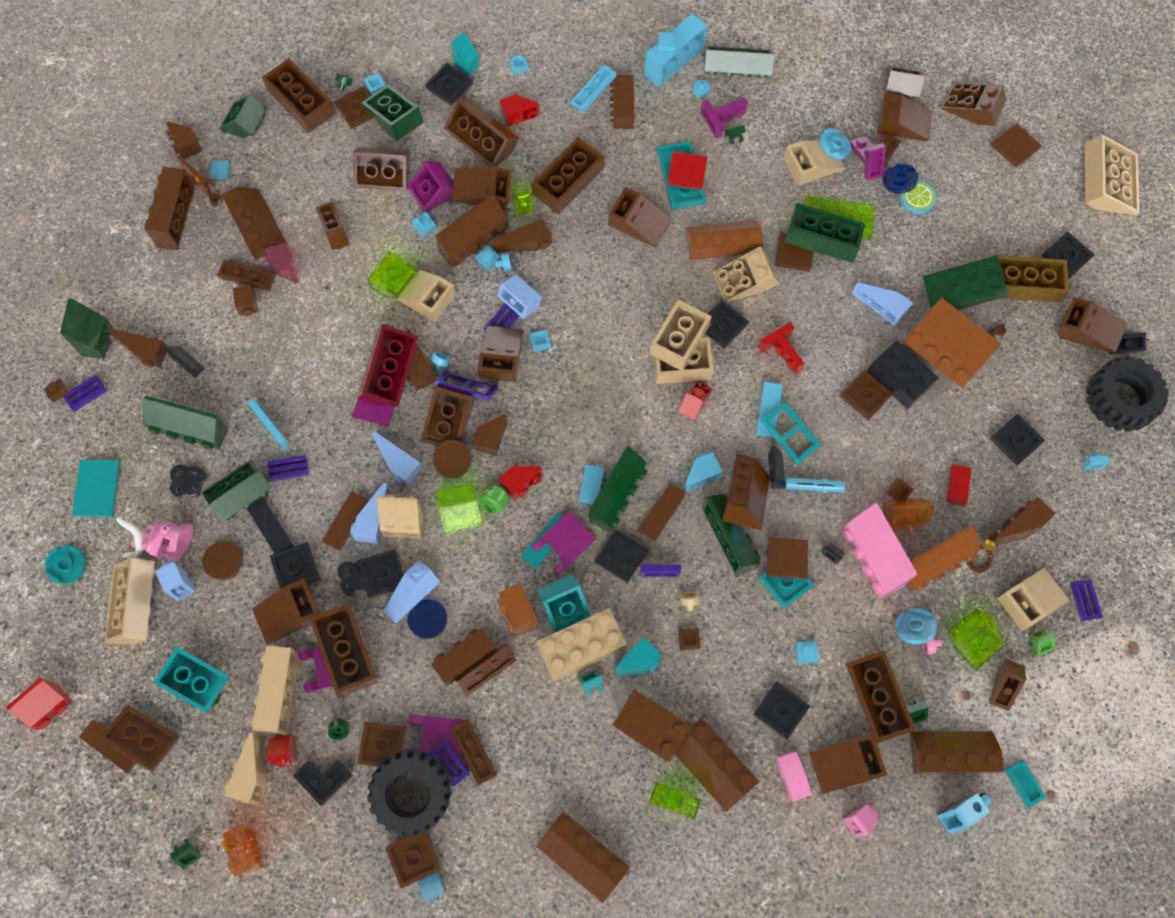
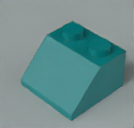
(563, 603)
(639, 661)

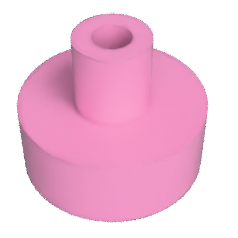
(930, 646)

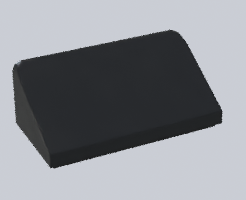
(1132, 342)
(184, 360)
(776, 468)

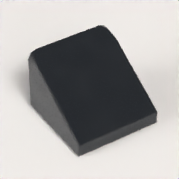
(833, 553)

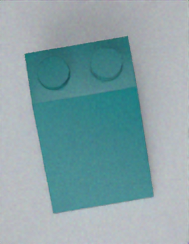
(191, 679)

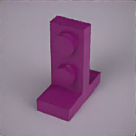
(717, 117)
(871, 155)

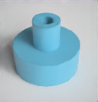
(701, 88)
(504, 262)
(440, 360)

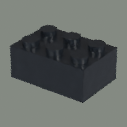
(902, 374)

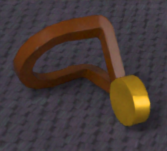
(989, 546)

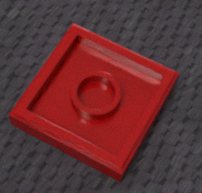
(687, 170)

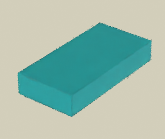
(1025, 783)

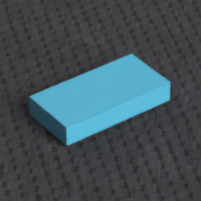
(591, 484)

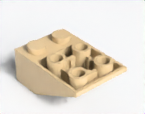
(810, 162)
(746, 276)
(428, 295)
(400, 516)
(1033, 599)
(249, 773)

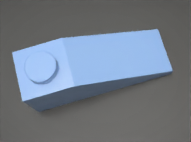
(885, 302)
(402, 466)
(367, 524)
(411, 590)

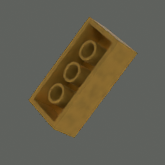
(1035, 278)

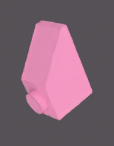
(862, 820)

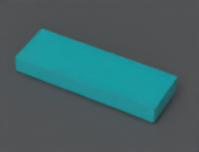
(536, 558)

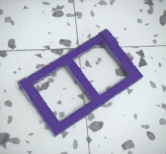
(492, 389)

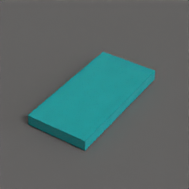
(678, 196)

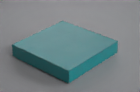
(785, 590)

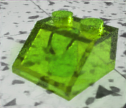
(392, 276)
(458, 508)
(976, 638)

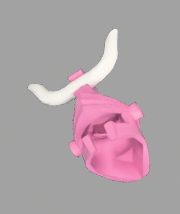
(160, 540)

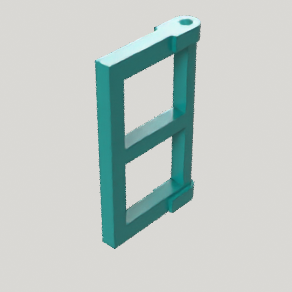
(800, 426)

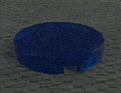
(900, 178)
(427, 619)

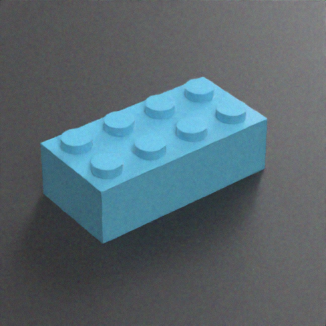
(689, 41)

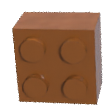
(518, 609)

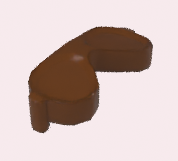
(998, 330)

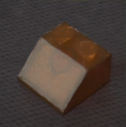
(908, 512)
(242, 850)

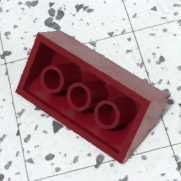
(387, 366)

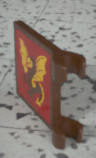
(200, 181)

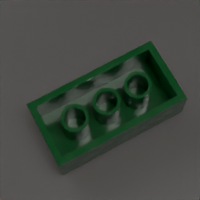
(967, 284)

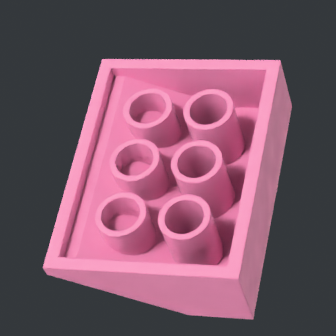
(879, 551)

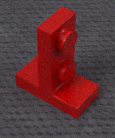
(782, 347)

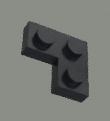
(323, 786)

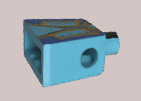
(965, 812)

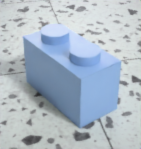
(519, 296)
(174, 581)

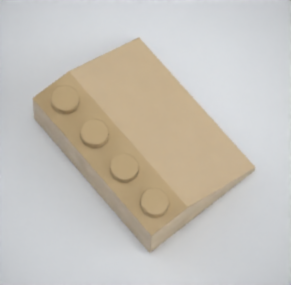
(1111, 176)

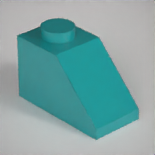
(464, 54)

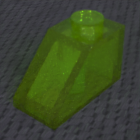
(521, 200)
(675, 801)

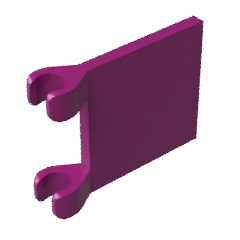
(373, 413)
(567, 539)
(323, 677)
(434, 732)

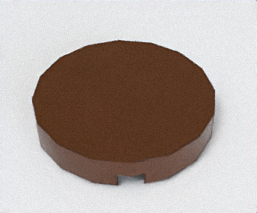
(452, 459)
(222, 560)

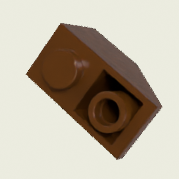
(184, 140)

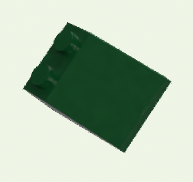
(393, 112)
(85, 330)

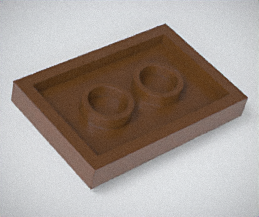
(139, 738)

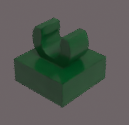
(735, 132)
(918, 711)
(185, 854)

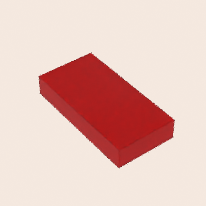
(959, 485)

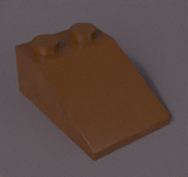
(903, 118)
(447, 416)
(651, 725)

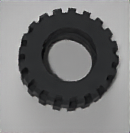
(1138, 375)
(389, 813)

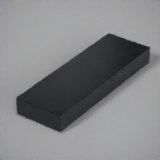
(269, 526)

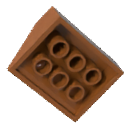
(952, 342)

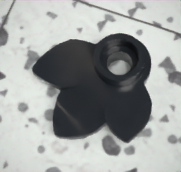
(188, 482)
(350, 582)

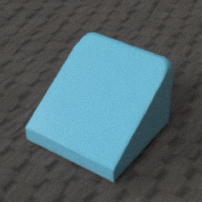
(431, 887)

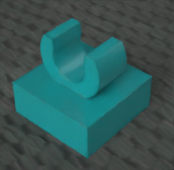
(590, 681)

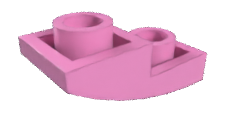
(794, 775)

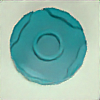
(65, 565)

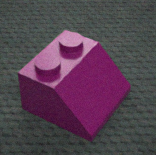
(431, 185)

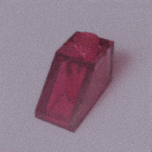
(281, 262)

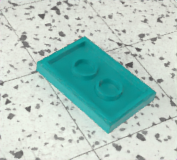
(96, 488)

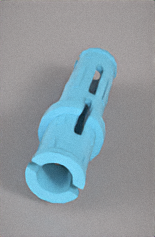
(827, 485)

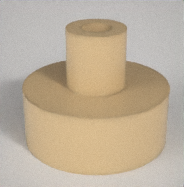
(689, 600)

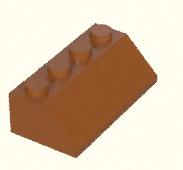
(723, 239)
(944, 557)

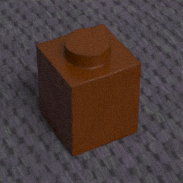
(245, 300)

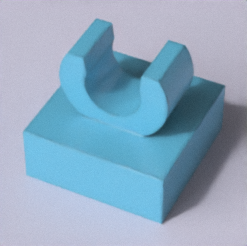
(424, 224)

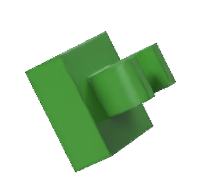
(1043, 643)

